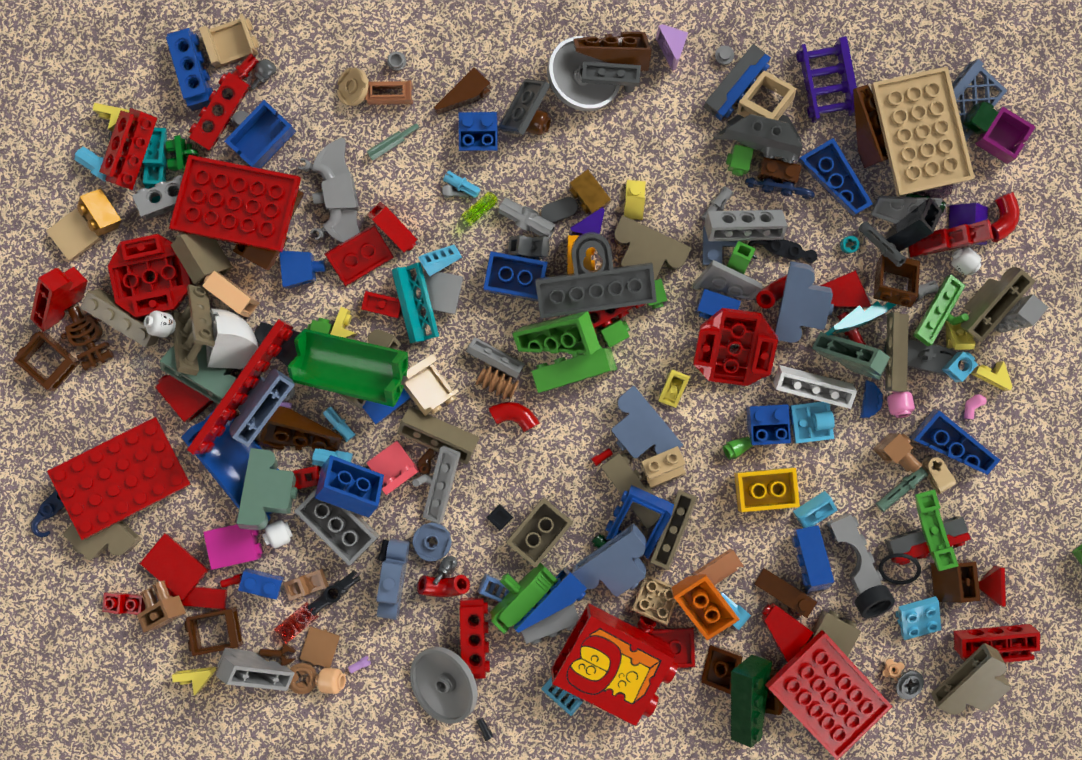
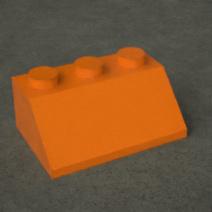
(704, 605)

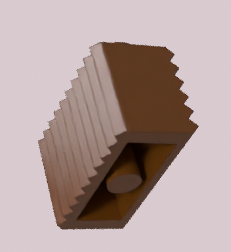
(779, 170)

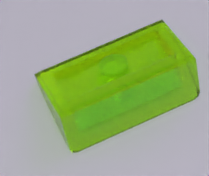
(479, 208)

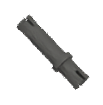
(887, 249)

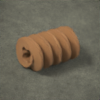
(497, 383)

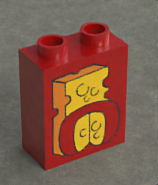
(613, 665)

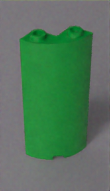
(349, 367)

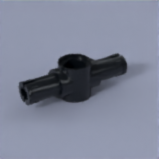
(326, 598)

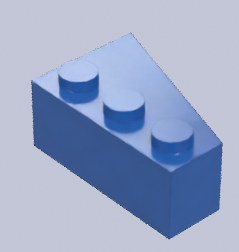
(812, 559)

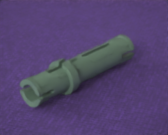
(901, 489)

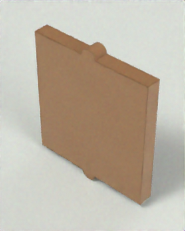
(319, 647)

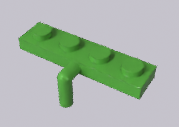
(940, 311)

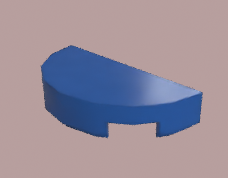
(872, 400)

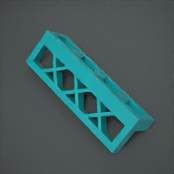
(411, 304)

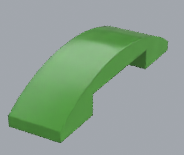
(934, 530)

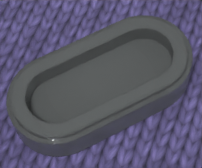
(559, 209)

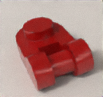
(301, 481)

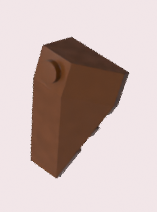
(628, 48)
(868, 129)
(296, 430)

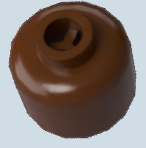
(540, 123)

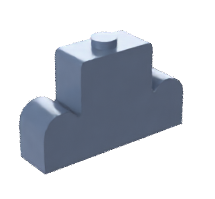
(802, 303)
(260, 406)
(642, 426)
(615, 563)
(392, 579)

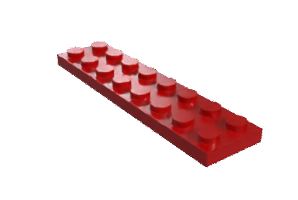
(238, 391)

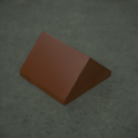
(719, 667)

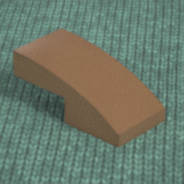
(305, 584)

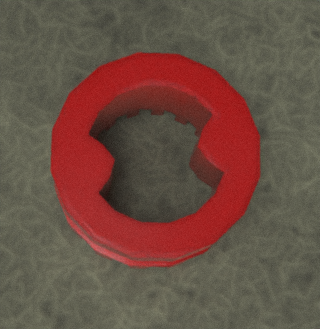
(641, 624)

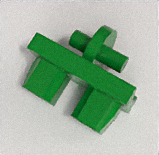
(179, 146)

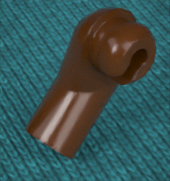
(424, 462)

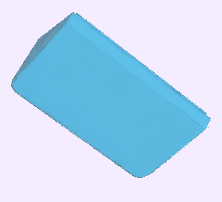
(815, 510)

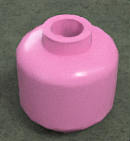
(901, 404)

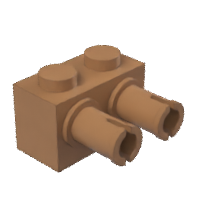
(896, 449)
(161, 612)

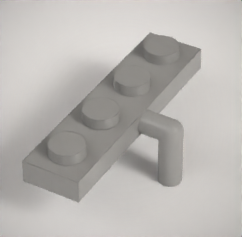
(440, 484)

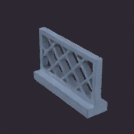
(963, 81)

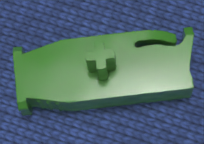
(522, 596)

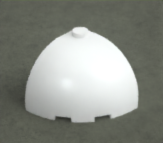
(233, 341)

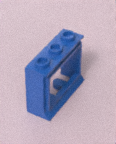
(649, 501)

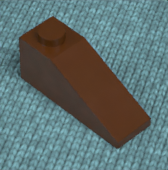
(466, 91)
(785, 593)

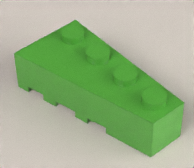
(563, 334)
(573, 370)

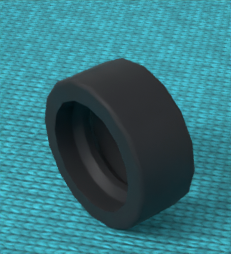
(874, 601)

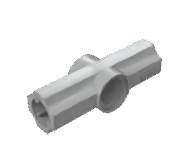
(526, 218)

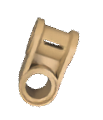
(940, 476)

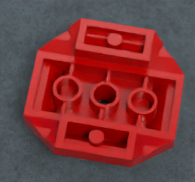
(130, 273)
(737, 365)

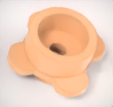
(887, 672)

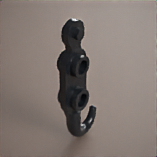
(785, 249)

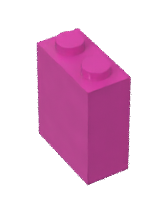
(231, 546)

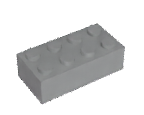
(338, 528)

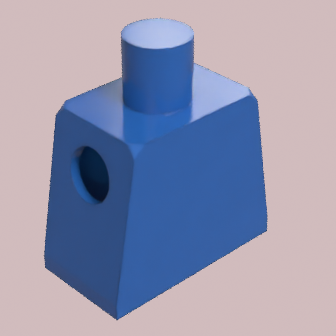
(299, 268)

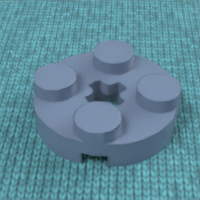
(441, 535)

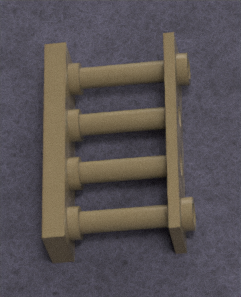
(192, 330)

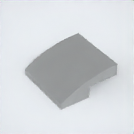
(444, 291)

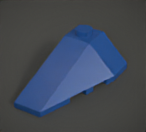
(559, 596)

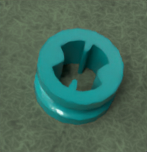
(851, 239)

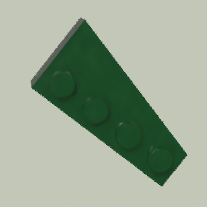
(749, 699)

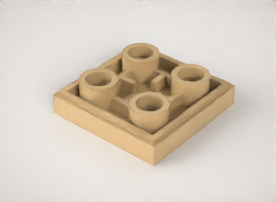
(73, 235)
(654, 600)

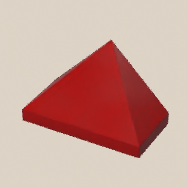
(994, 585)

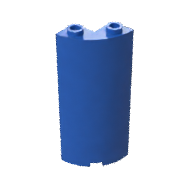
(226, 460)

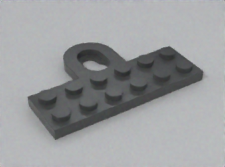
(598, 288)

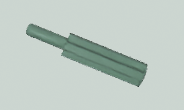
(390, 142)

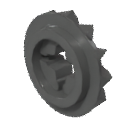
(913, 688)

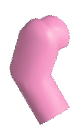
(972, 404)

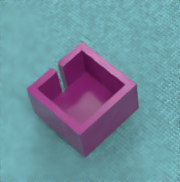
(1004, 134)

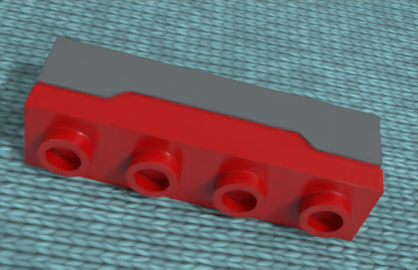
(915, 545)

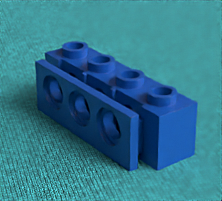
(183, 61)

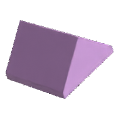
(671, 43)

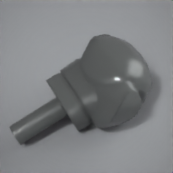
(264, 70)
(446, 568)

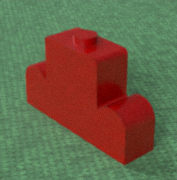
(55, 294)

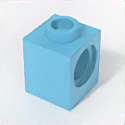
(953, 370)

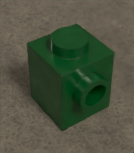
(980, 117)

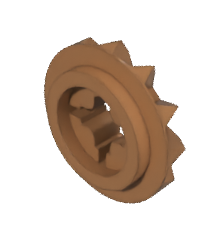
(302, 687)

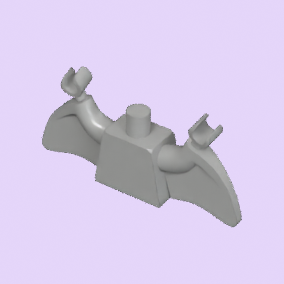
(338, 192)

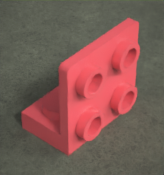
(394, 465)

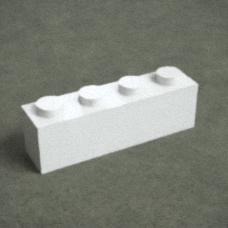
(814, 386)

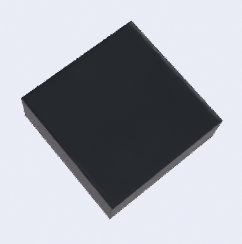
(499, 517)

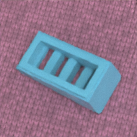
(439, 259)
(564, 705)

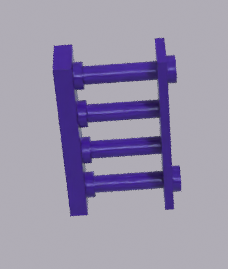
(844, 68)

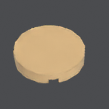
(352, 86)

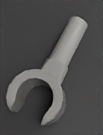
(448, 192)

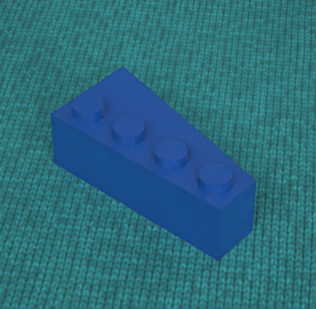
(836, 176)
(949, 439)

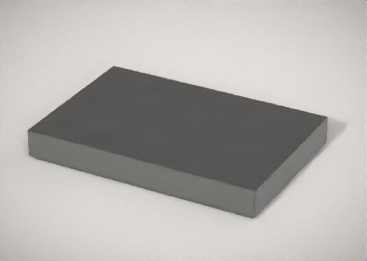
(524, 106)

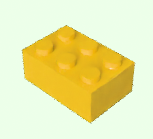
(767, 489)

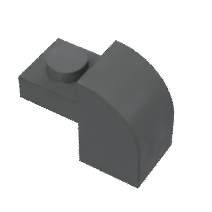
(529, 247)

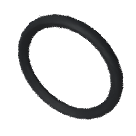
(904, 556)

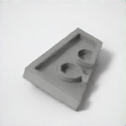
(896, 208)
(724, 279)

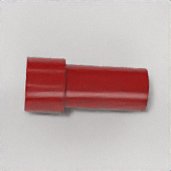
(601, 457)
(231, 581)

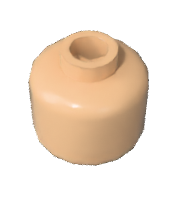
(330, 680)

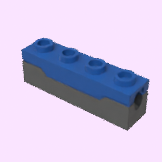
(736, 82)

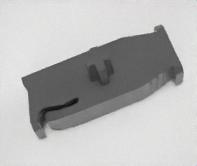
(928, 359)

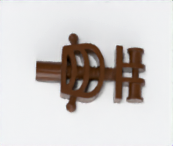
(81, 325)

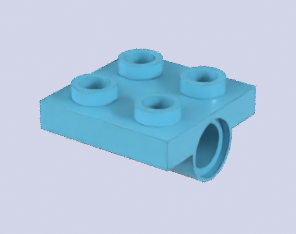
(812, 422)
(919, 618)

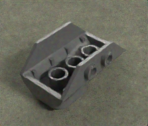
(766, 135)

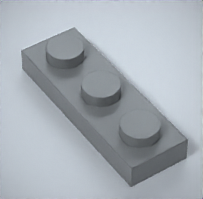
(495, 357)

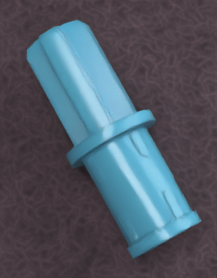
(461, 184)
(338, 424)

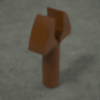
(279, 654)

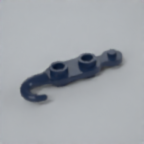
(786, 188)
(47, 509)

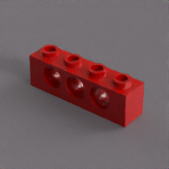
(207, 114)

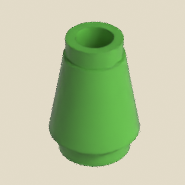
(737, 447)

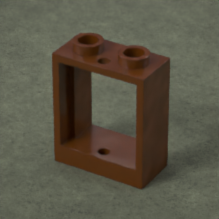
(909, 269)
(59, 374)
(233, 628)

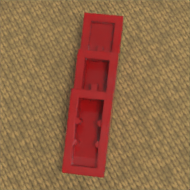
(952, 238)

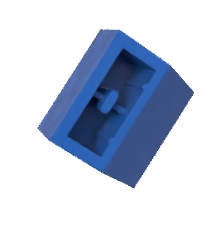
(478, 131)
(768, 424)

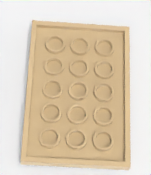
(922, 131)

